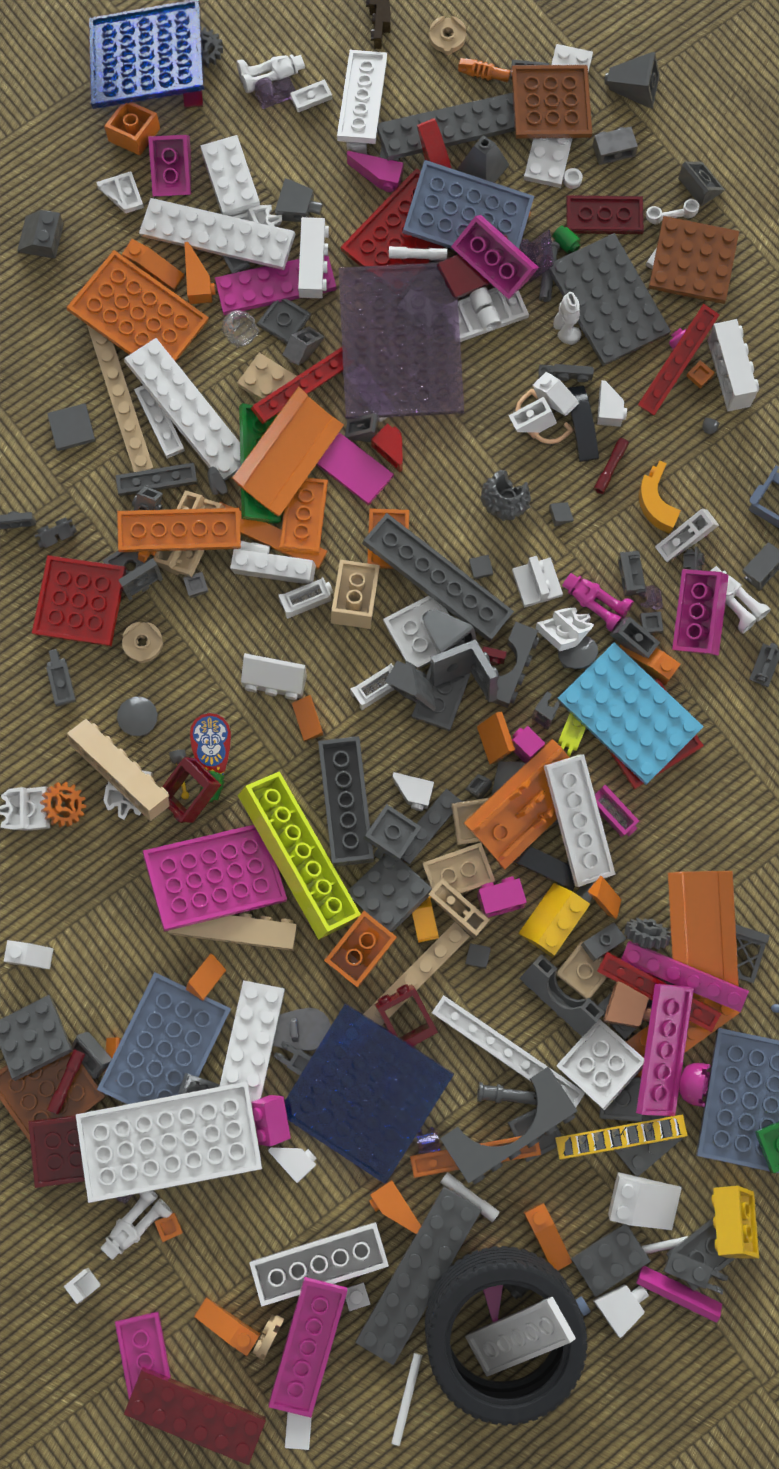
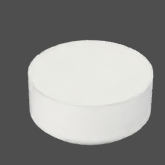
(572, 178)

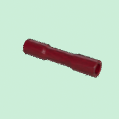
(616, 454)
(61, 1093)

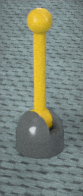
(176, 757)

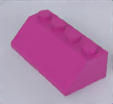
(494, 256)
(700, 612)

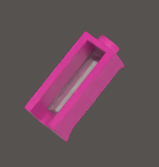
(615, 812)

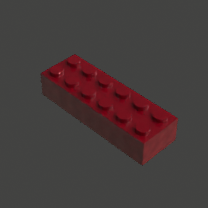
(195, 1416)

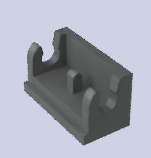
(762, 566)
(631, 573)
(543, 713)

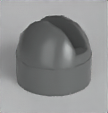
(710, 425)

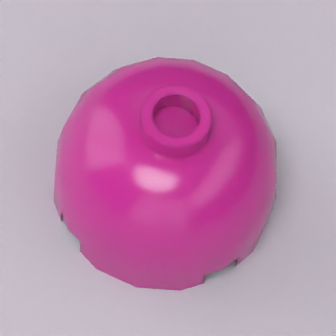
(694, 1083)

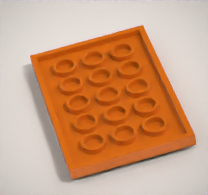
(135, 309)

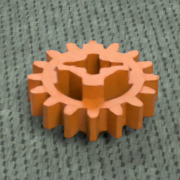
(57, 797)

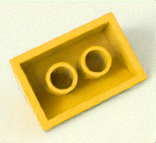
(554, 919)
(735, 1222)

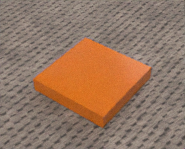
(495, 737)

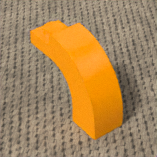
(653, 507)

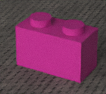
(526, 743)
(270, 1120)

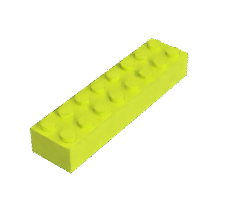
(299, 855)

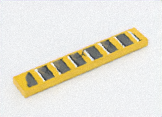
(621, 1137)

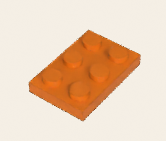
(375, 516)

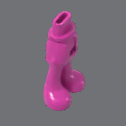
(586, 592)

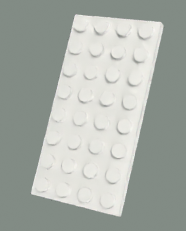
(168, 1142)

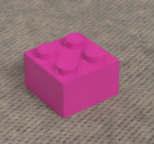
(501, 897)

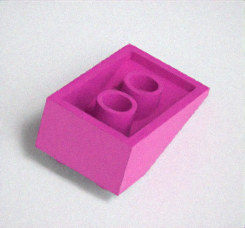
(170, 165)

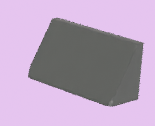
(96, 1057)

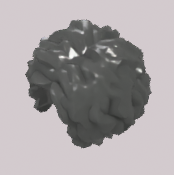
(503, 499)

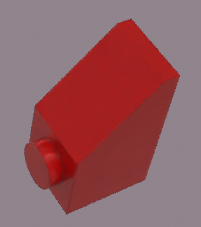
(389, 445)

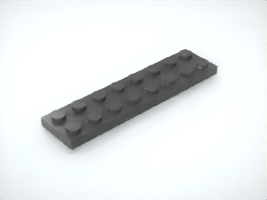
(456, 123)
(437, 577)
(417, 1274)

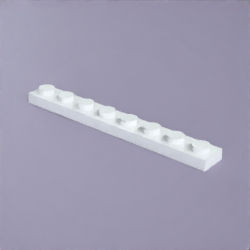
(498, 1045)

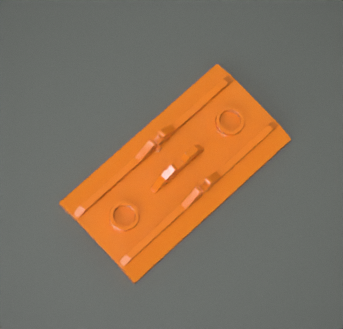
(287, 452)
(518, 809)
(704, 922)

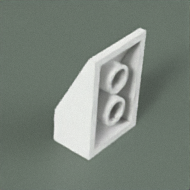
(643, 1202)

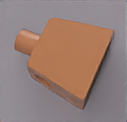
(626, 1007)

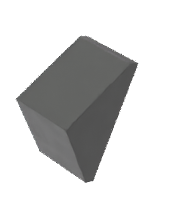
(362, 428)

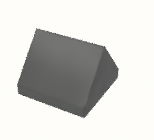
(479, 786)

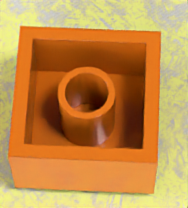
(131, 127)

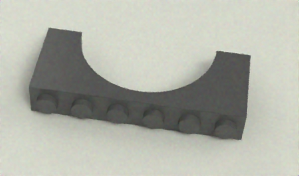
(551, 1109)

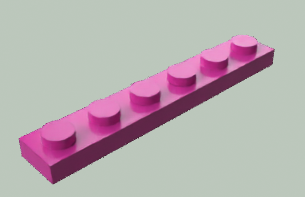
(685, 975)

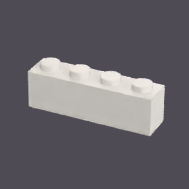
(312, 257)
(273, 566)

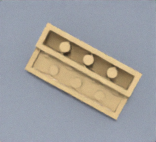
(185, 561)

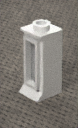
(306, 597)
(372, 688)

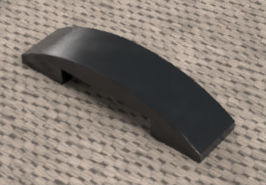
(584, 426)
(547, 867)

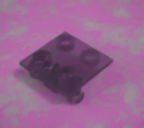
(539, 252)

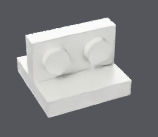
(537, 581)

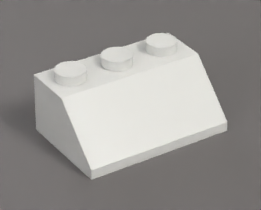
(273, 676)

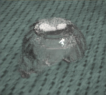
(239, 328)

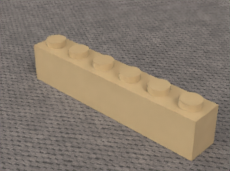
(118, 769)
(245, 931)

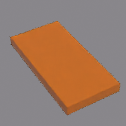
(304, 518)

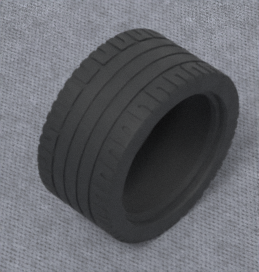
(508, 1400)

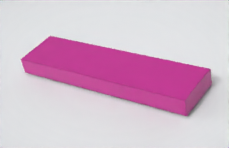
(679, 1293)

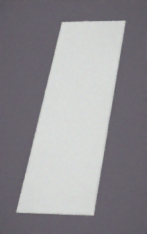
(297, 1431)

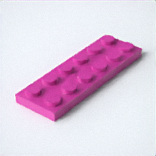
(264, 286)
(664, 1050)
(307, 1347)

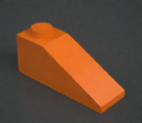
(153, 264)
(198, 280)
(658, 665)
(393, 1205)
(547, 1236)
(227, 1326)

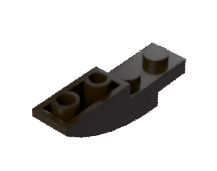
(381, 18)

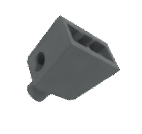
(296, 202)

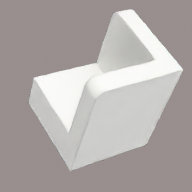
(82, 1285)

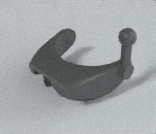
(216, 482)

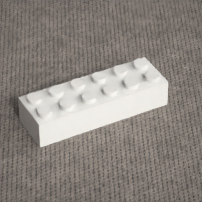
(324, 1260)

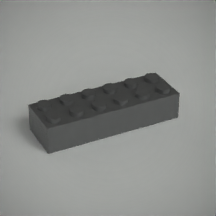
(345, 801)

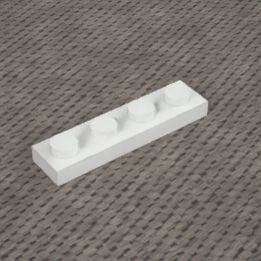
(160, 423)

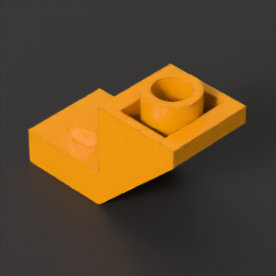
(425, 922)

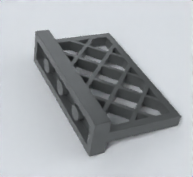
(752, 937)

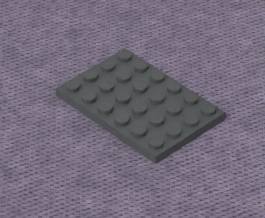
(612, 299)

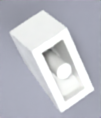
(555, 394)
(610, 406)
(533, 417)
(414, 790)
(28, 955)
(294, 1161)

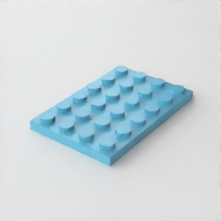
(630, 713)

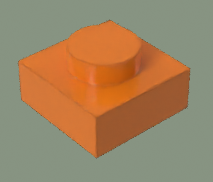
(700, 374)
(168, 1227)

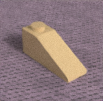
(459, 908)

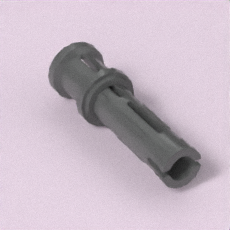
(547, 280)
(500, 1094)

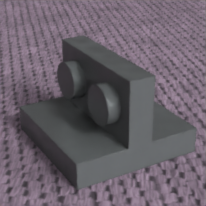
(391, 833)

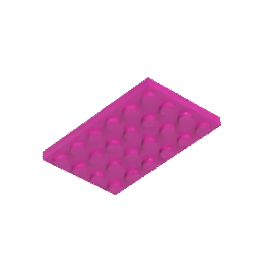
(213, 877)

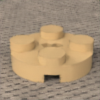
(447, 44)
(153, 644)
(265, 1342)

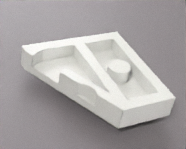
(122, 191)

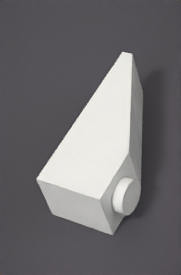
(687, 535)

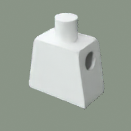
(621, 1307)

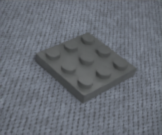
(390, 892)
(33, 1038)

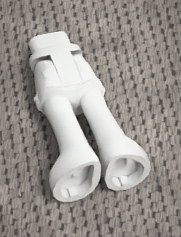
(280, 66)
(566, 318)
(746, 619)
(126, 1234)

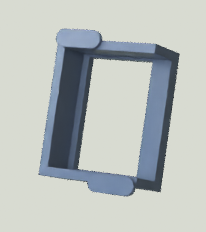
(759, 510)

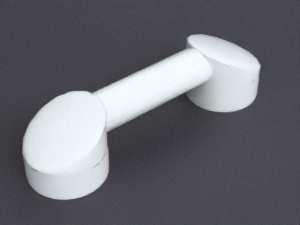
(690, 209)

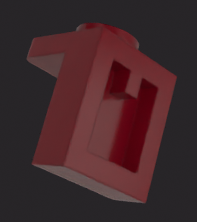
(496, 656)

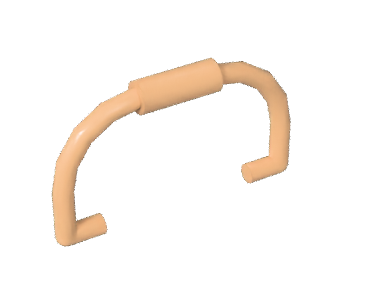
(536, 435)

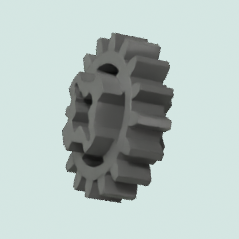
(212, 47)
(647, 933)

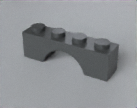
(520, 642)
(577, 1013)

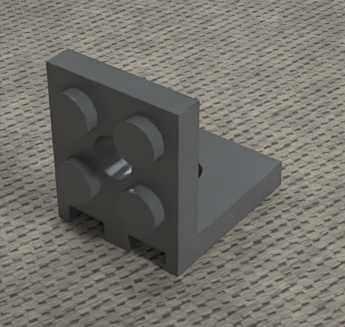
(140, 577)
(462, 661)

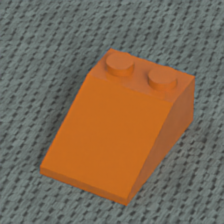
(360, 949)

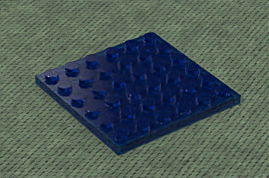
(146, 54)
(366, 1093)

